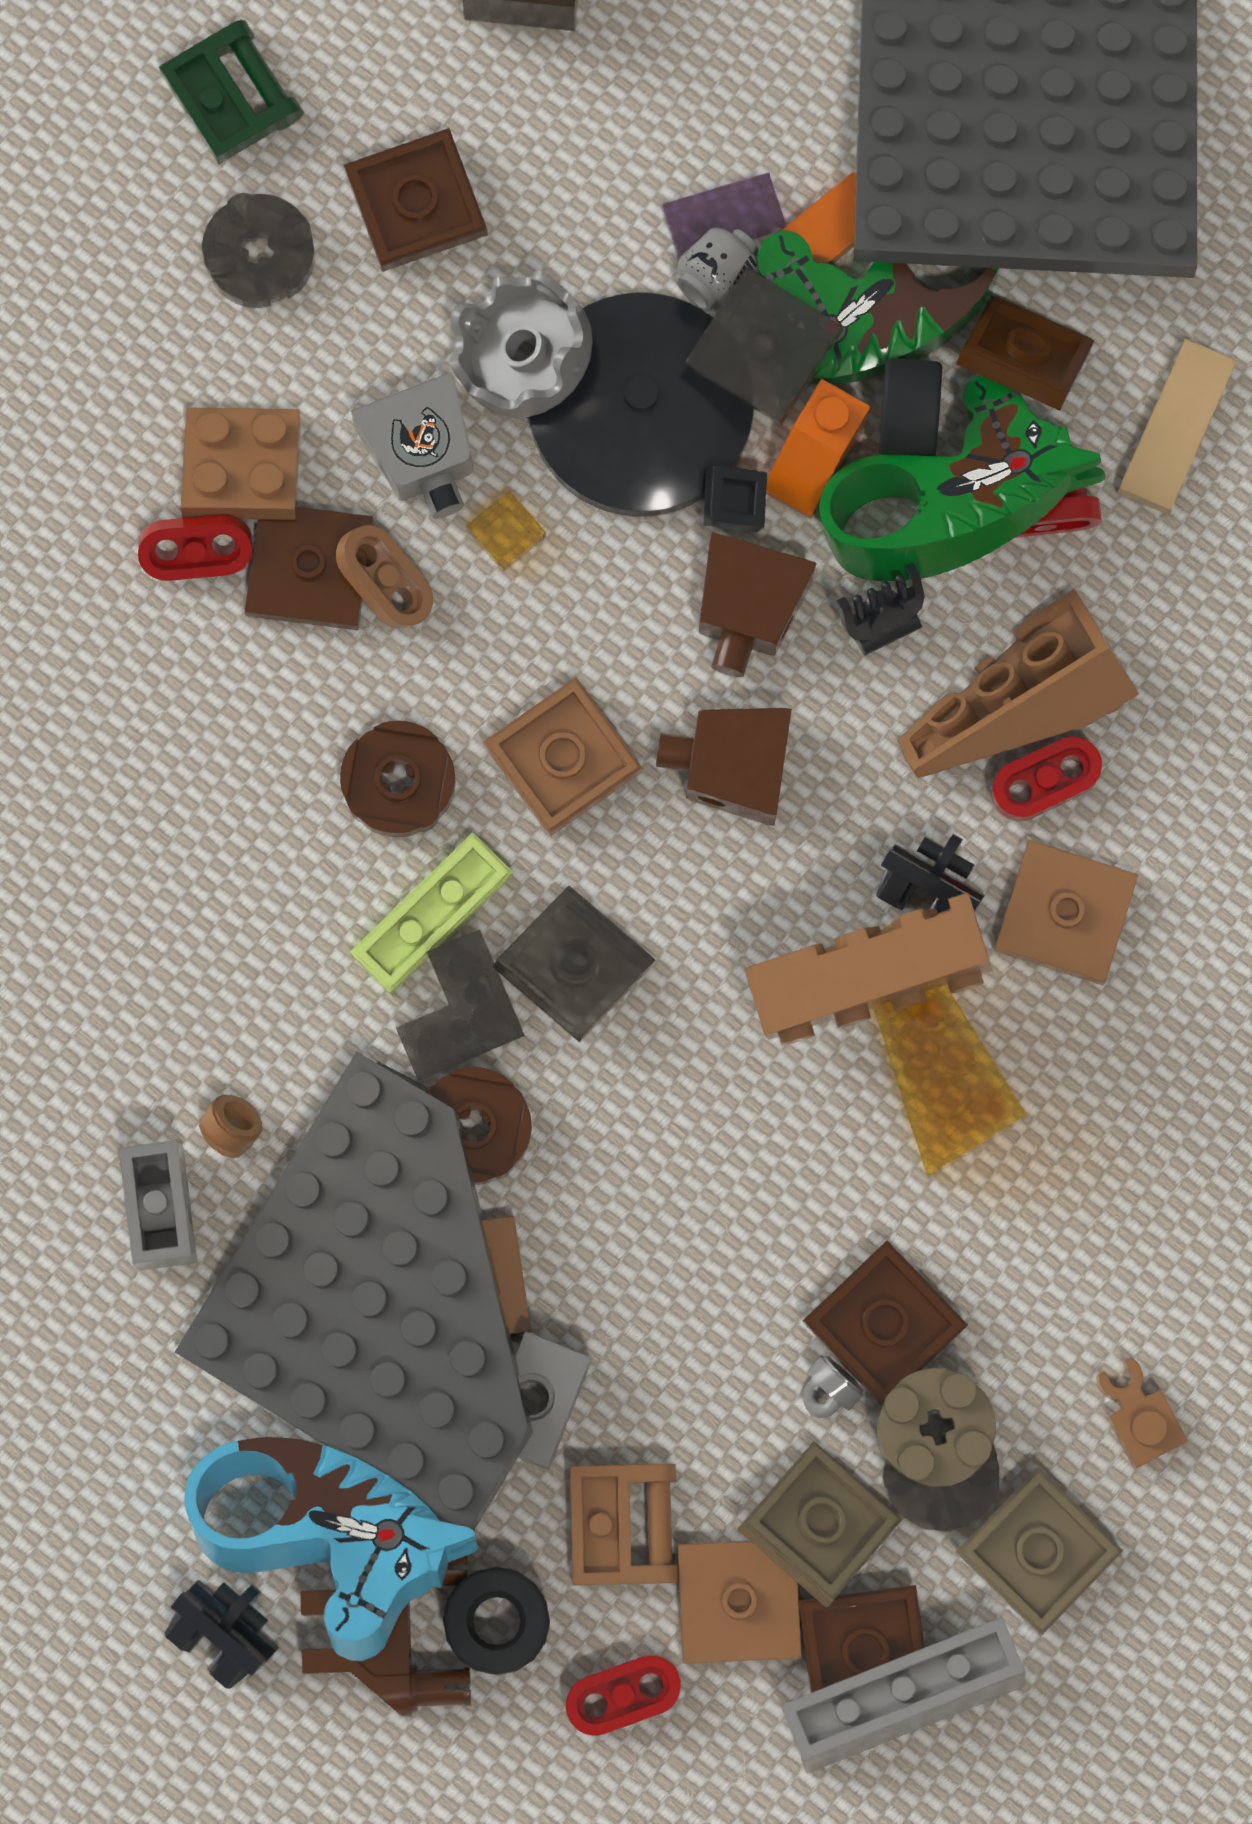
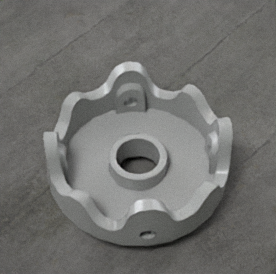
(493, 330)

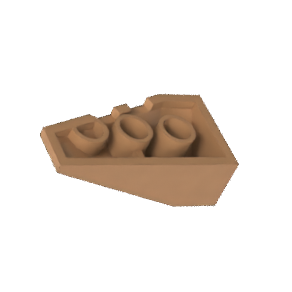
(1043, 685)

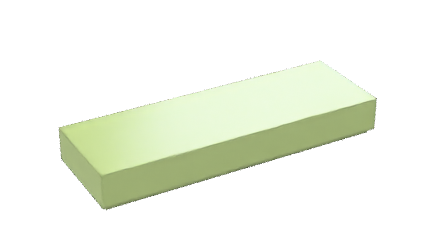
(431, 913)

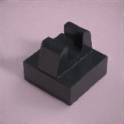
(735, 498)

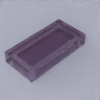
(742, 205)

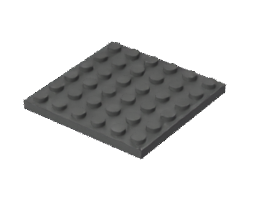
(1028, 135)

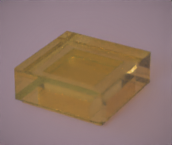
(506, 531)

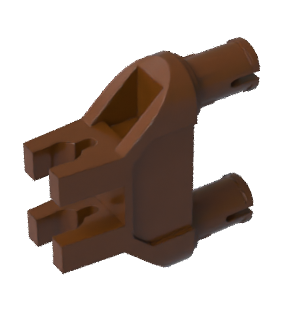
(391, 1671)

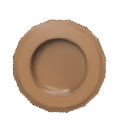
(230, 1125)

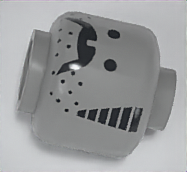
(715, 265)

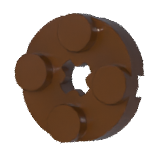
(377, 753)
(501, 1107)

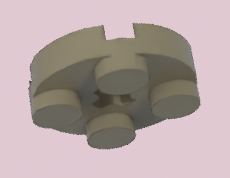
(954, 1398)

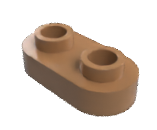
(385, 573)

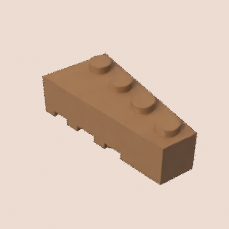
(869, 971)

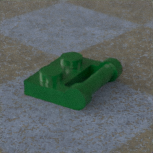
(215, 100)

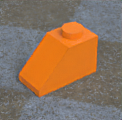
(817, 447)

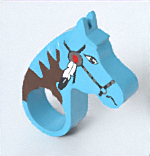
(344, 1512)

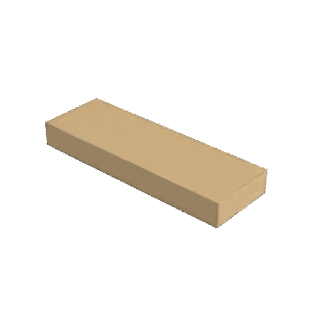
(1177, 426)

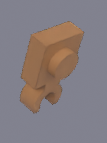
(1143, 1424)

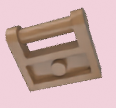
(603, 1524)

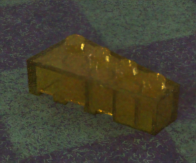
(946, 1079)

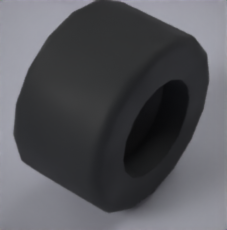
(910, 407)
(460, 1615)

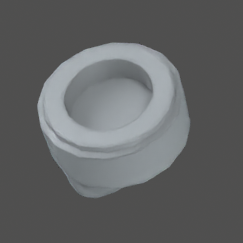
(836, 1383)

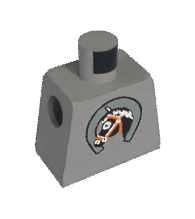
(419, 442)

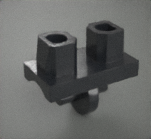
(908, 871)
(226, 1622)

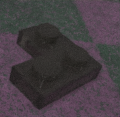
(476, 1013)

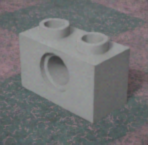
(158, 1205)
(562, 1375)

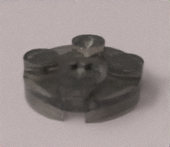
(244, 221)
(942, 1507)

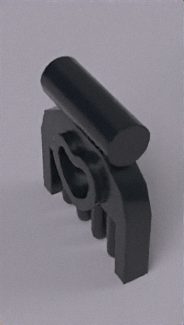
(885, 613)

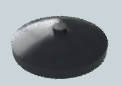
(641, 419)

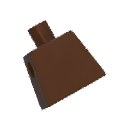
(749, 599)
(732, 760)

